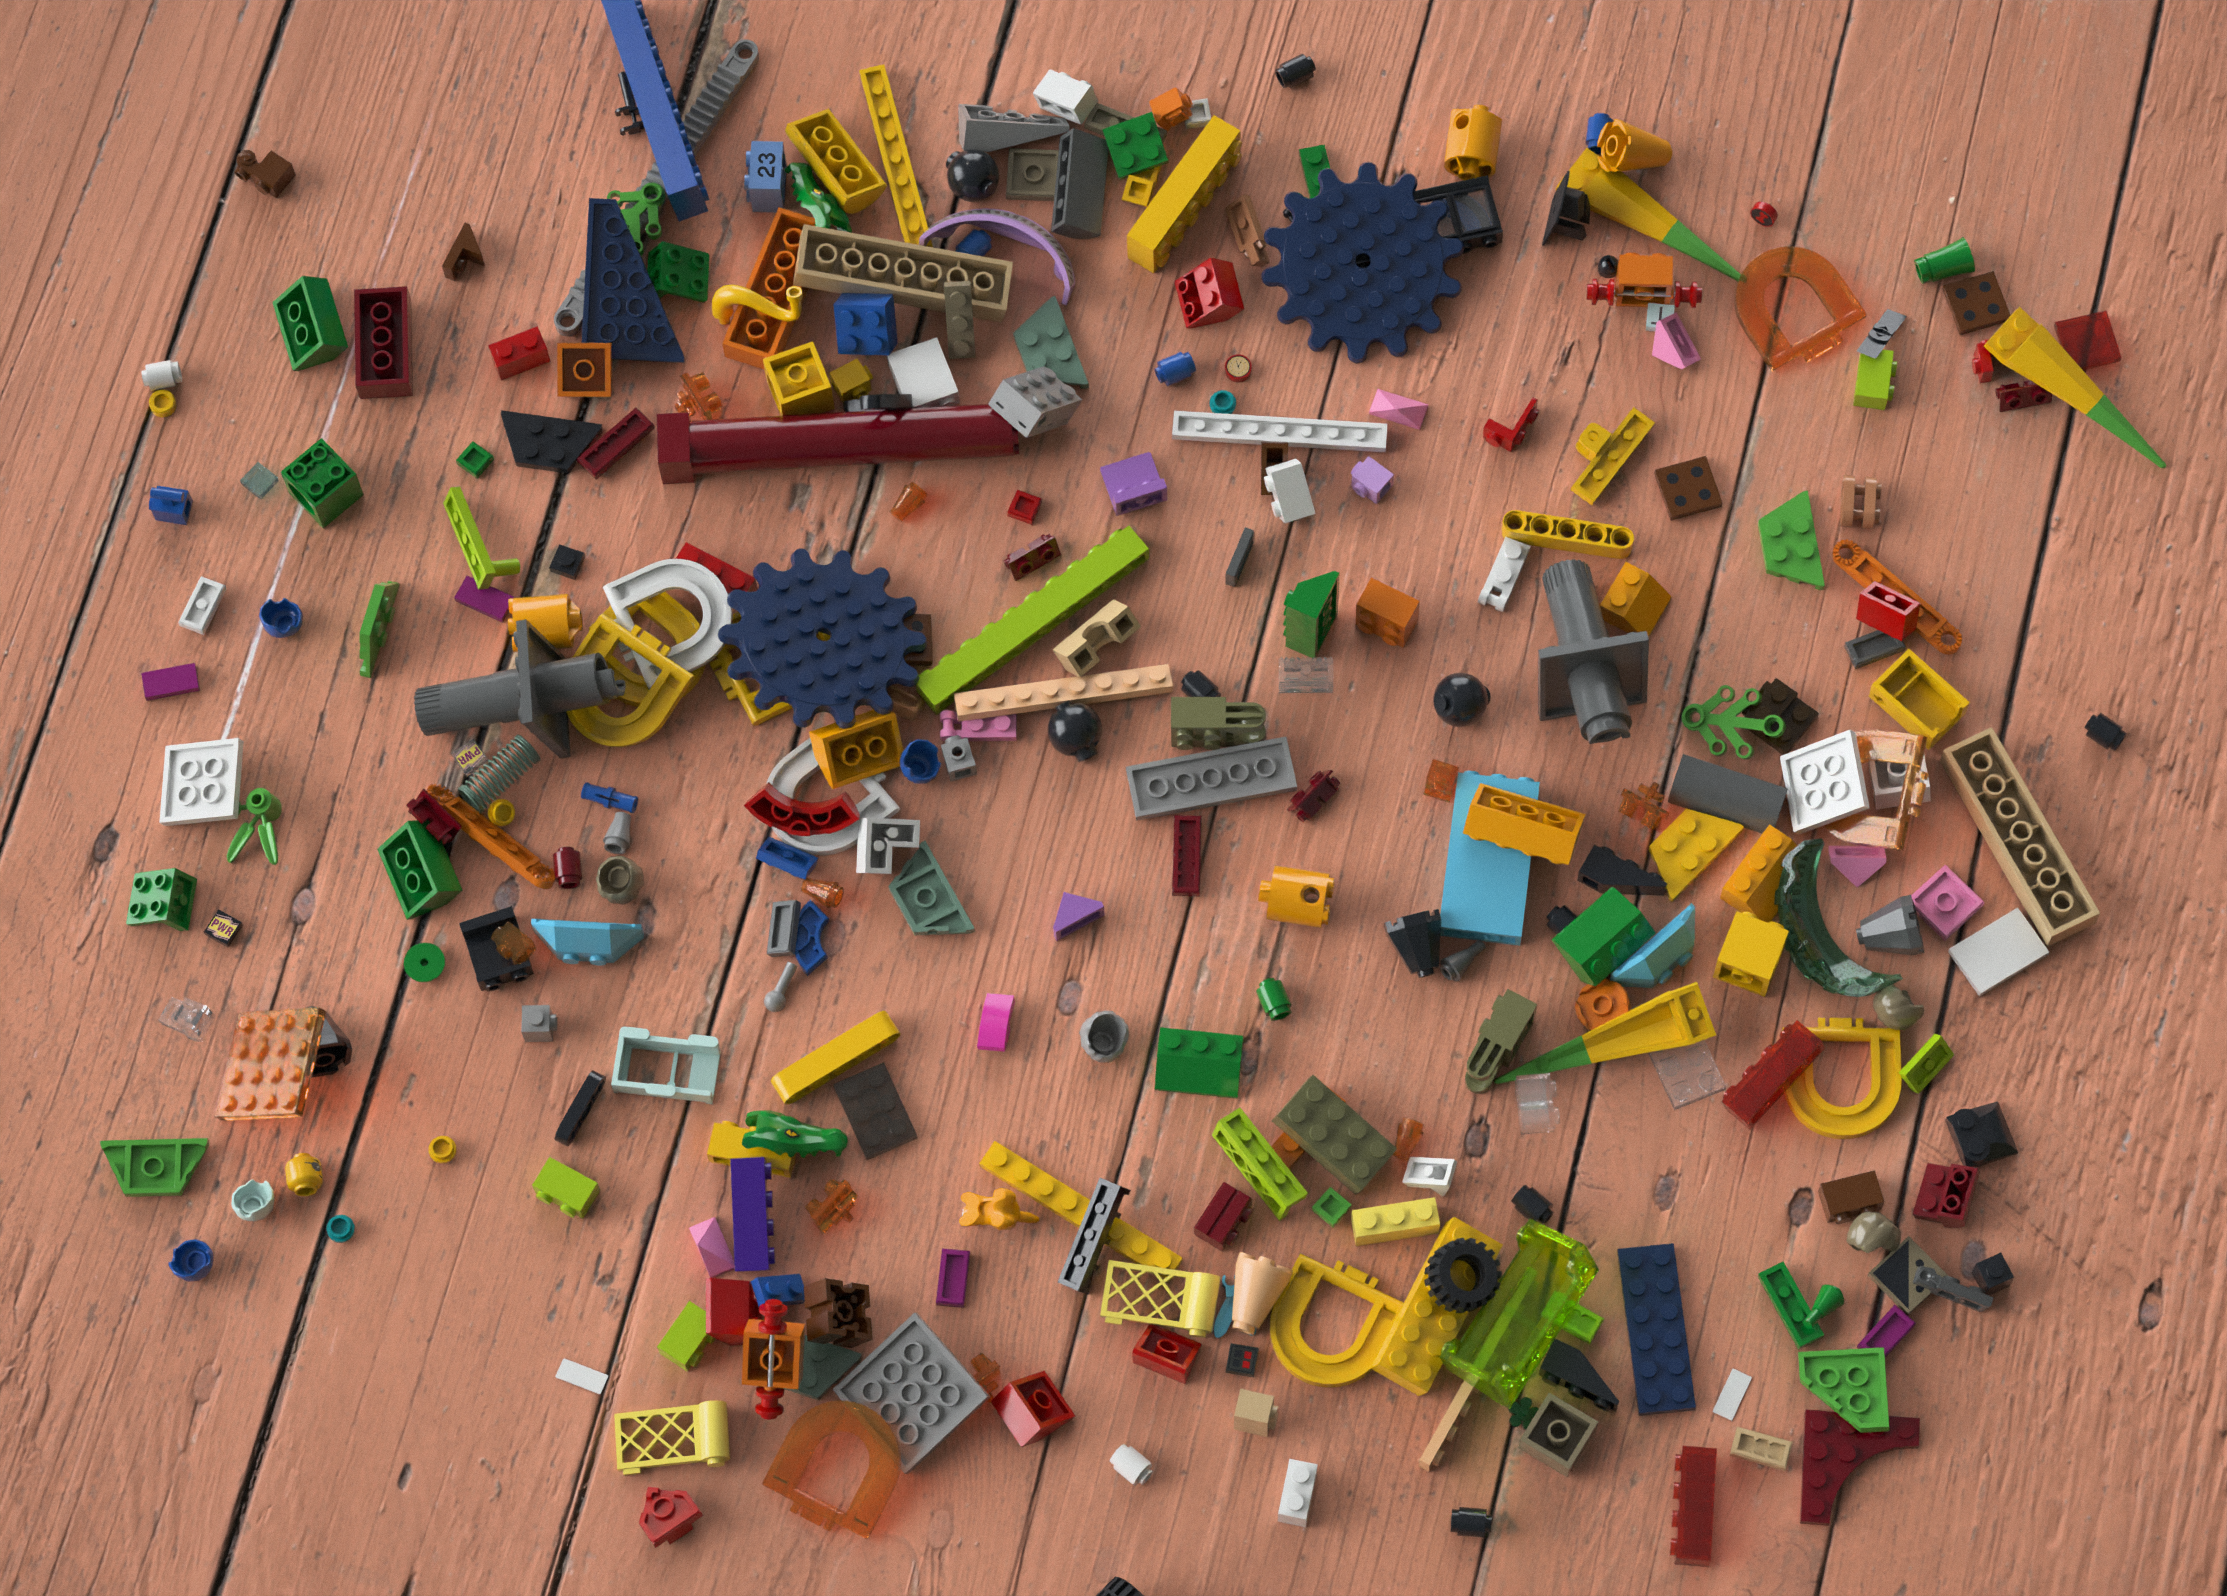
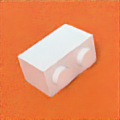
(1065, 96)
(1289, 491)
(1297, 1493)

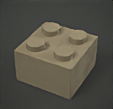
(1558, 1434)

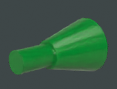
(1827, 1301)

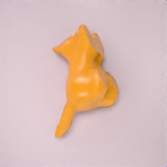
(998, 1211)

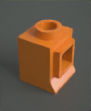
(1171, 108)

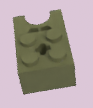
(1215, 723)
(1499, 1040)

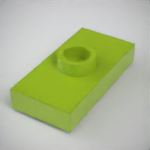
(1583, 1324)

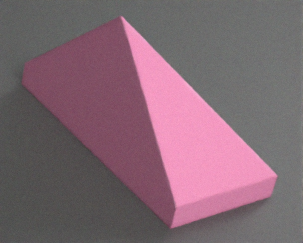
(1673, 343)
(1398, 409)
(1857, 862)
(712, 1247)

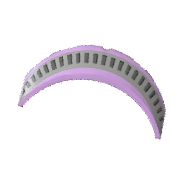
(1013, 227)

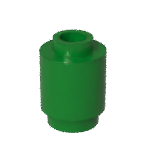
(1274, 999)

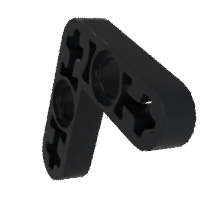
(879, 402)

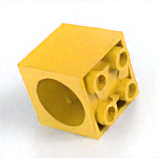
(799, 381)
(1751, 953)

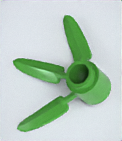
(266, 808)

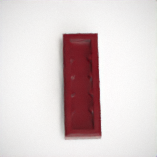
(615, 443)
(1186, 855)

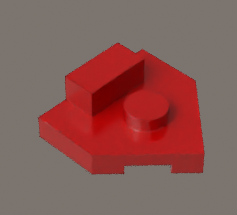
(668, 1515)

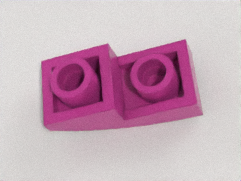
(995, 1021)

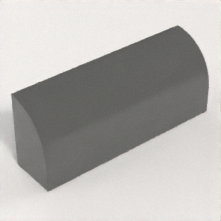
(1080, 185)
(1726, 794)

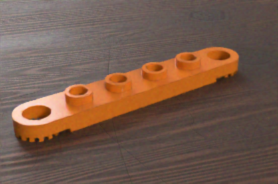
(1867, 569)
(494, 838)

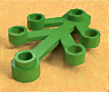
(633, 215)
(1729, 721)

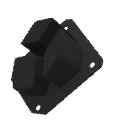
(1568, 204)

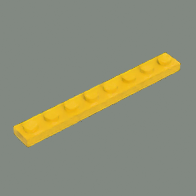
(894, 153)
(1072, 1207)

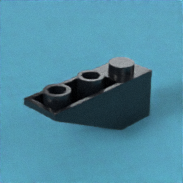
(1605, 870)
(1572, 1370)

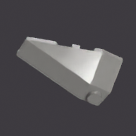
(989, 131)

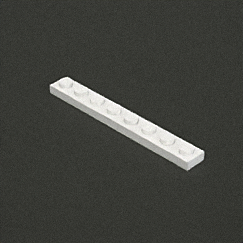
(1295, 431)

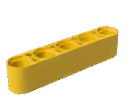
(1578, 543)
(835, 1057)

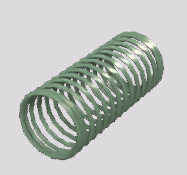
(473, 799)

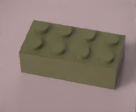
(1334, 1134)

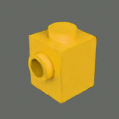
(851, 380)

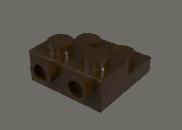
(1782, 701)

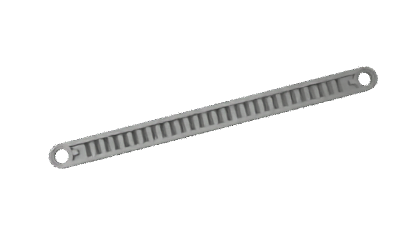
(698, 125)

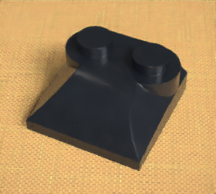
(1981, 1135)

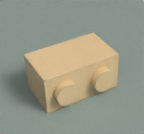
(1255, 1413)

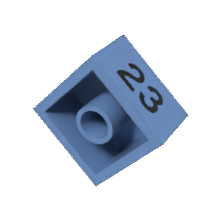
(766, 176)

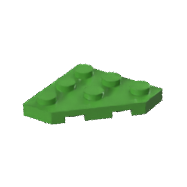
(1850, 1384)

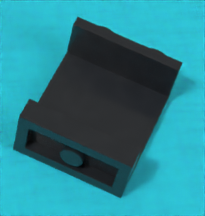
(490, 966)

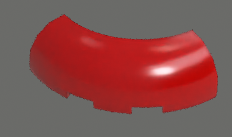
(802, 817)

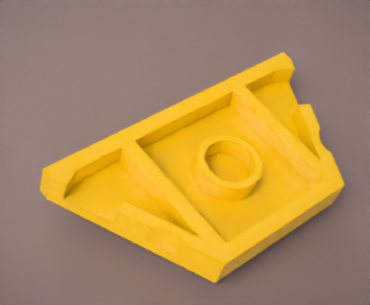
(1690, 848)

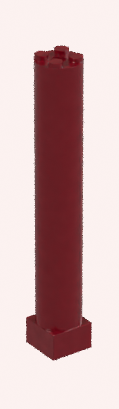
(829, 440)

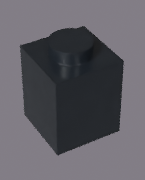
(1993, 1274)

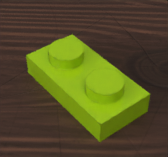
(1926, 1063)

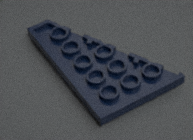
(619, 293)

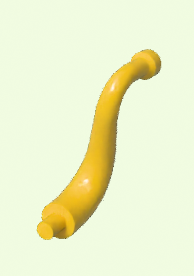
(734, 294)

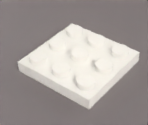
(201, 782)
(1824, 782)

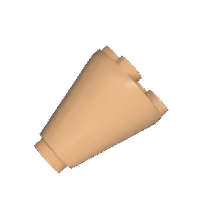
(1256, 1290)

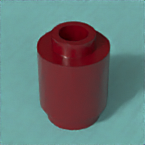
(567, 868)

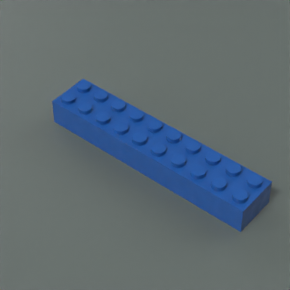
(657, 107)

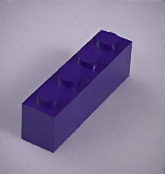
(750, 1214)

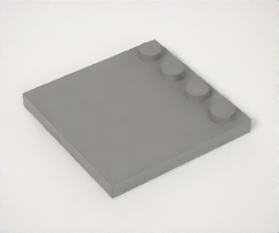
(915, 1389)

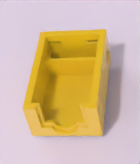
(1918, 698)

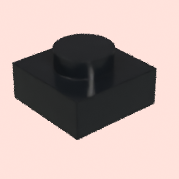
(567, 562)

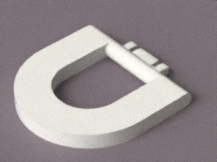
(666, 576)
(801, 765)

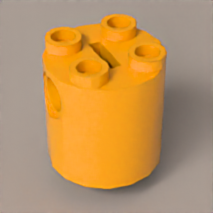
(1472, 142)
(551, 615)
(1288, 893)

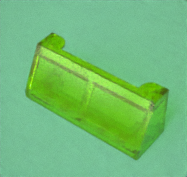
(1524, 1315)

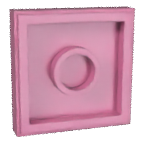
(1946, 902)

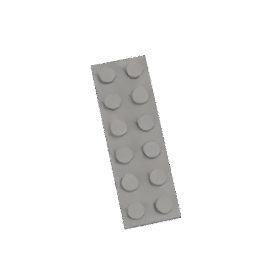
(1211, 778)

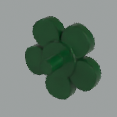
(1523, 1413)

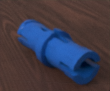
(593, 793)

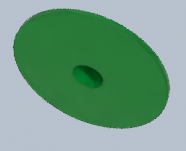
(424, 962)

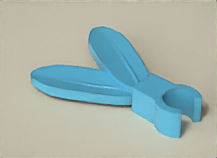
(1225, 1314)

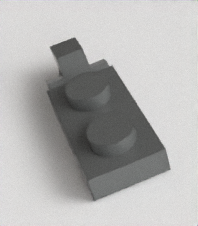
(1951, 1289)

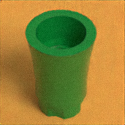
(1945, 262)

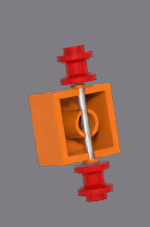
(1644, 281)
(772, 1357)

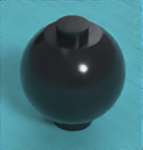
(972, 175)
(1461, 699)
(1075, 730)

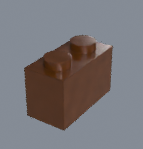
(1851, 1197)

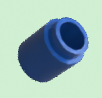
(1594, 127)
(975, 243)
(1175, 368)

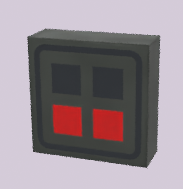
(1242, 1360)

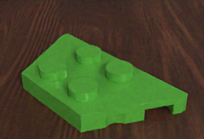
(1791, 542)
(378, 615)
(154, 1165)

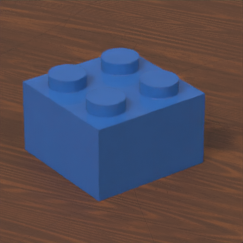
(865, 324)

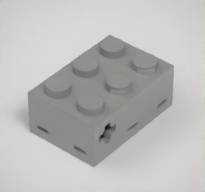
(1035, 401)

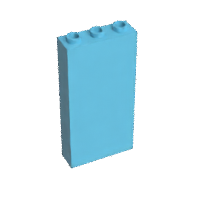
(1483, 881)

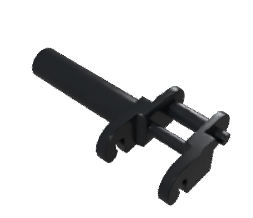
(630, 106)

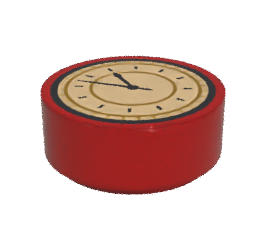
(1238, 368)

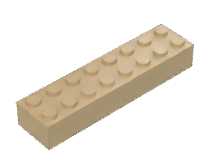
(909, 271)
(2019, 837)

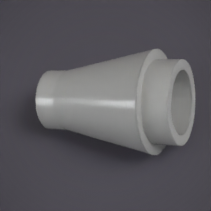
(618, 835)

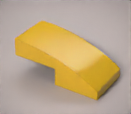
(1141, 186)

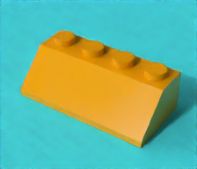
(1523, 824)

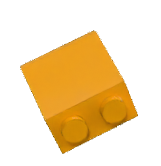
(1634, 601)

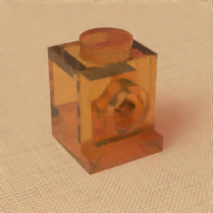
(1441, 780)
(513, 943)

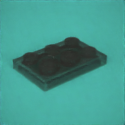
(875, 1111)

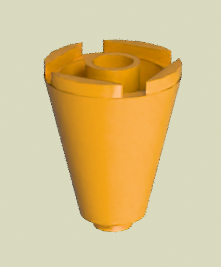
(1631, 148)

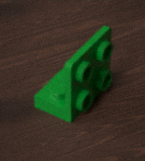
(679, 271)
(162, 898)

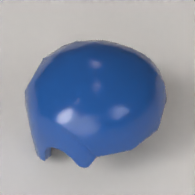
(281, 618)
(920, 761)
(192, 1260)

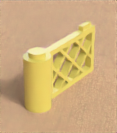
(1197, 1305)
(709, 1429)

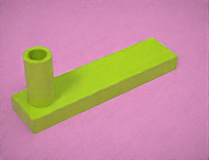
(472, 544)

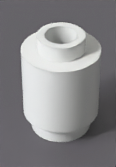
(162, 375)
(1131, 1465)

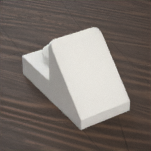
(1430, 1173)

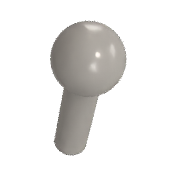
(775, 999)

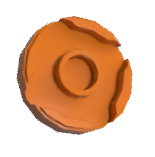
(1601, 1003)

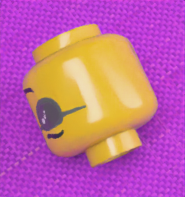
(304, 1174)

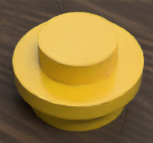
(501, 812)
(442, 1149)

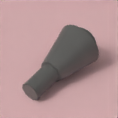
(1456, 964)

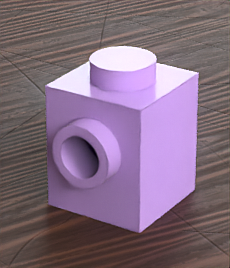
(1371, 480)

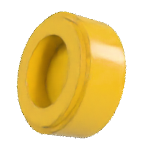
(162, 403)

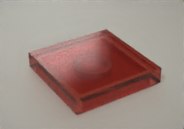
(2089, 340)

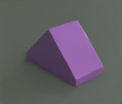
(1075, 913)

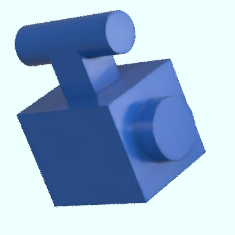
(170, 504)

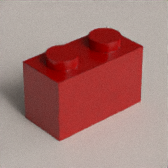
(519, 353)
(1888, 611)

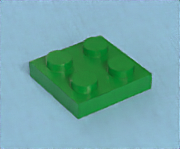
(1135, 145)

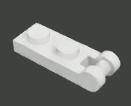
(1504, 573)

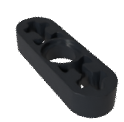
(580, 1108)

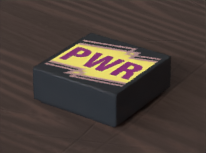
(223, 928)

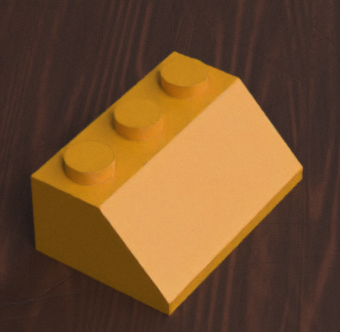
(857, 751)
(1758, 876)

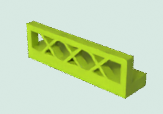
(1259, 1163)

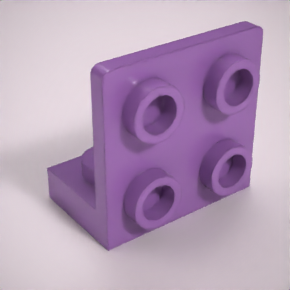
(1133, 483)

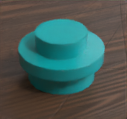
(1222, 402)
(340, 1228)

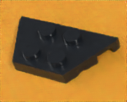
(547, 441)

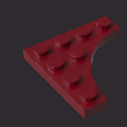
(1835, 1450)

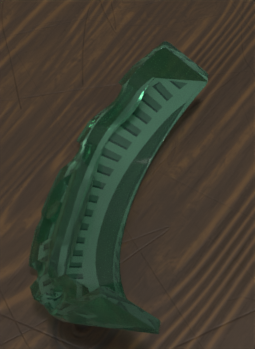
(1808, 938)

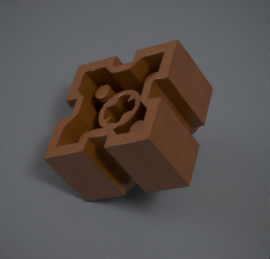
(838, 1313)

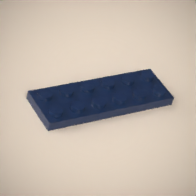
(1656, 1329)

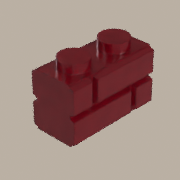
(1223, 1217)

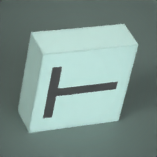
(1657, 312)

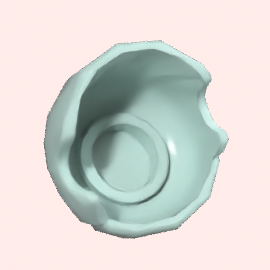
(253, 1200)

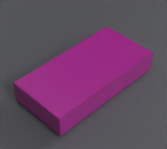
(486, 601)
(170, 681)
(953, 1278)
(1888, 1331)

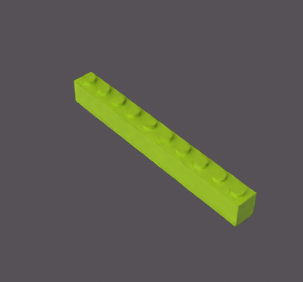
(1032, 619)

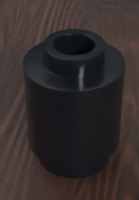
(1295, 71)
(1198, 685)
(2105, 731)
(1560, 918)
(1532, 1204)
(1470, 1522)

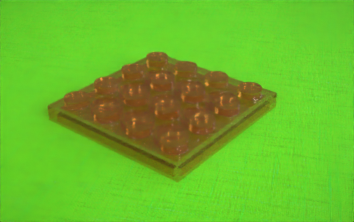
(270, 1064)

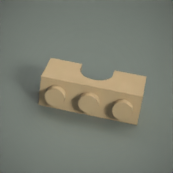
(1109, 624)

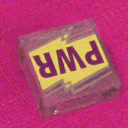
(470, 757)

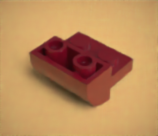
(1946, 1194)

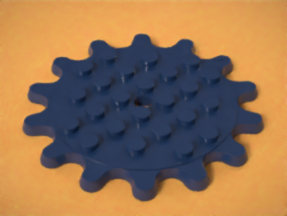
(1355, 301)
(817, 675)

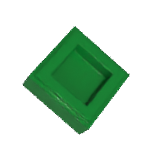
(475, 459)

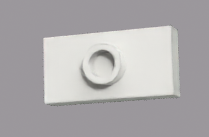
(202, 605)

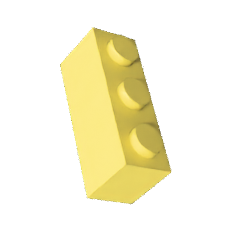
(1395, 1221)

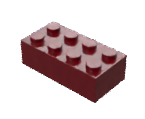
(383, 342)

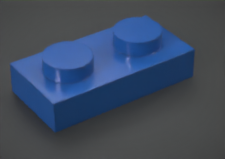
(787, 858)
(782, 1287)

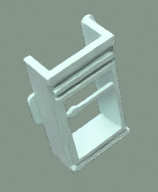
(703, 1069)

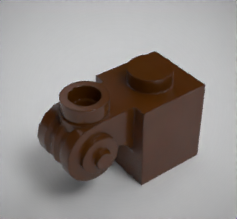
(269, 176)

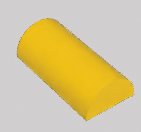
(836, 160)

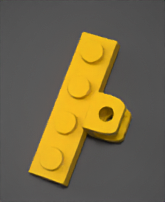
(1608, 452)

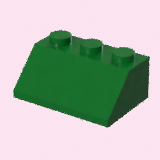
(310, 323)
(419, 869)
(1603, 937)
(1198, 1062)

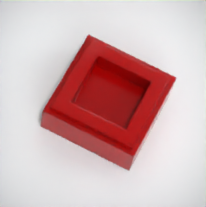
(1024, 507)

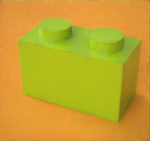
(1873, 380)
(565, 1188)
(686, 1338)

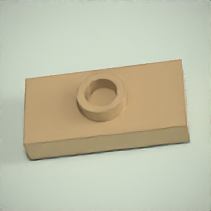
(1761, 1448)

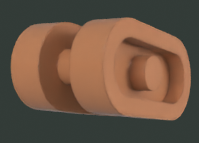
(1868, 514)

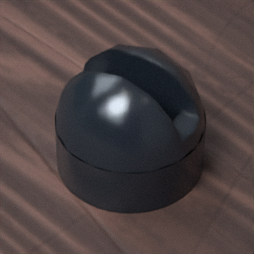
(1603, 267)

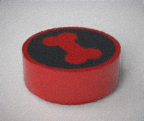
(1764, 214)

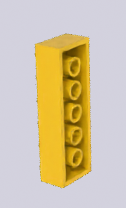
(1184, 194)
(1422, 1327)

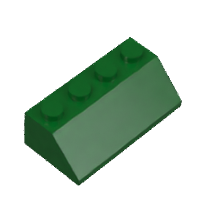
(1311, 613)

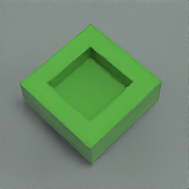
(1331, 1207)

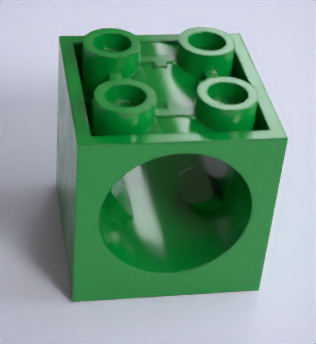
(322, 483)

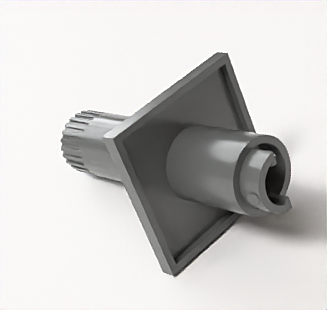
(1588, 669)
(533, 692)

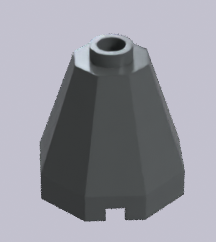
(1892, 929)

